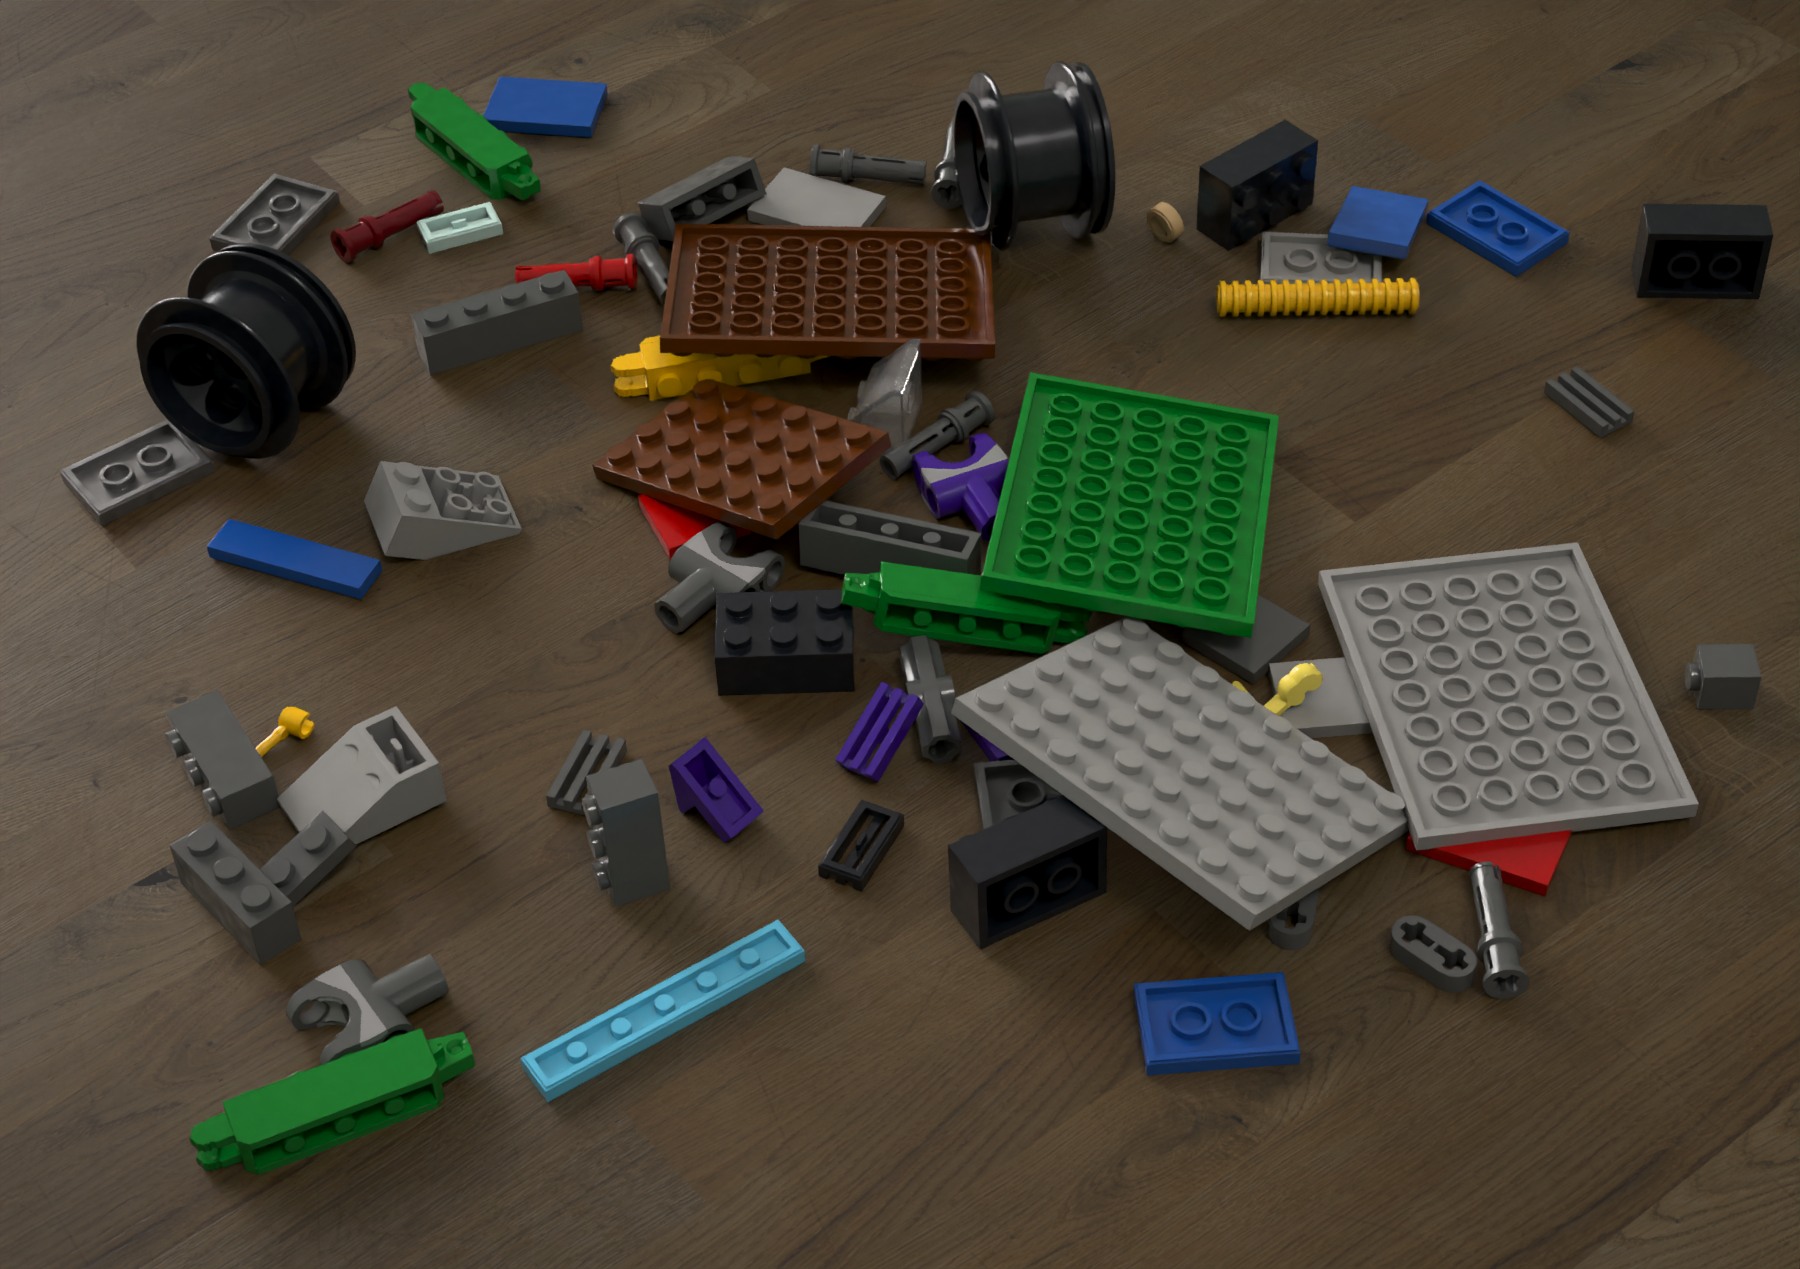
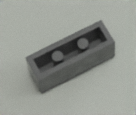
(703, 196)
(221, 760)
(626, 833)
(235, 892)

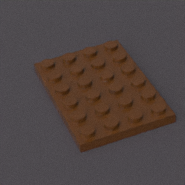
(742, 457)

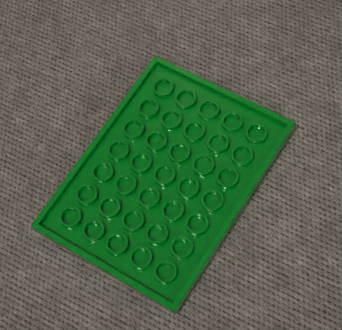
(1134, 505)

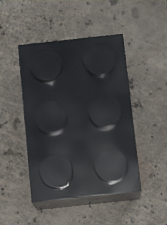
(1256, 184)
(1701, 251)
(784, 642)
(1026, 870)

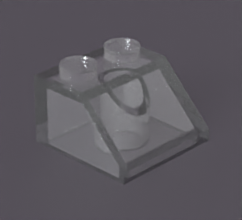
(892, 394)

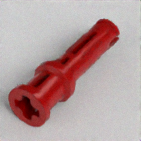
(595, 274)

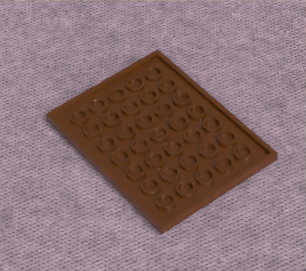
(828, 291)

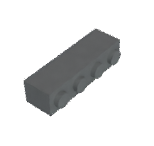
(497, 322)
(858, 539)

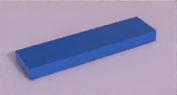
(294, 558)

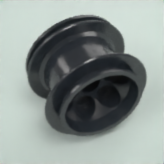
(1035, 154)
(245, 351)

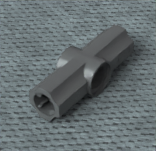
(927, 679)

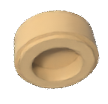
(1165, 222)

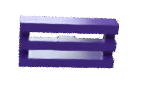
(873, 730)

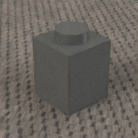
(1724, 676)

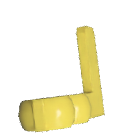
(1292, 687)

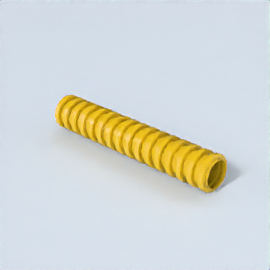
(1317, 297)

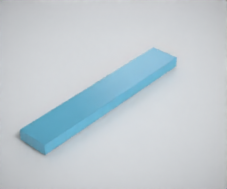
(662, 1010)

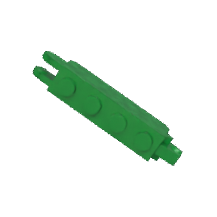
(471, 144)
(956, 610)
(331, 1103)

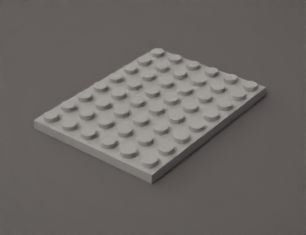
(1503, 696)
(1186, 768)

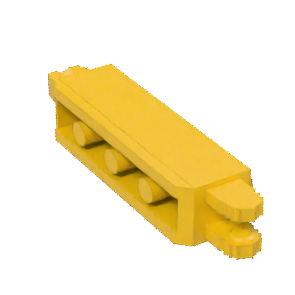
(672, 375)

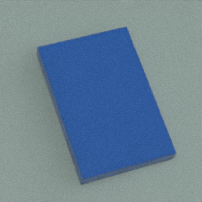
(546, 106)
(1378, 222)
(1497, 228)
(1216, 1023)

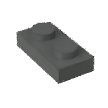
(308, 857)

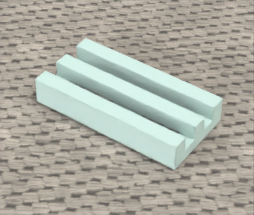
(459, 227)

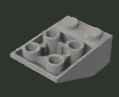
(437, 510)
(368, 779)

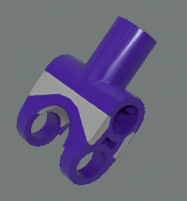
(965, 485)

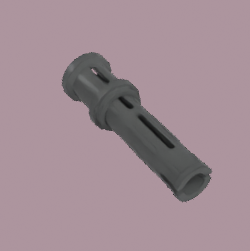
(850, 165)
(945, 189)
(633, 233)
(950, 427)
(1498, 945)

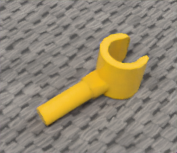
(291, 721)

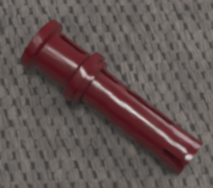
(373, 231)

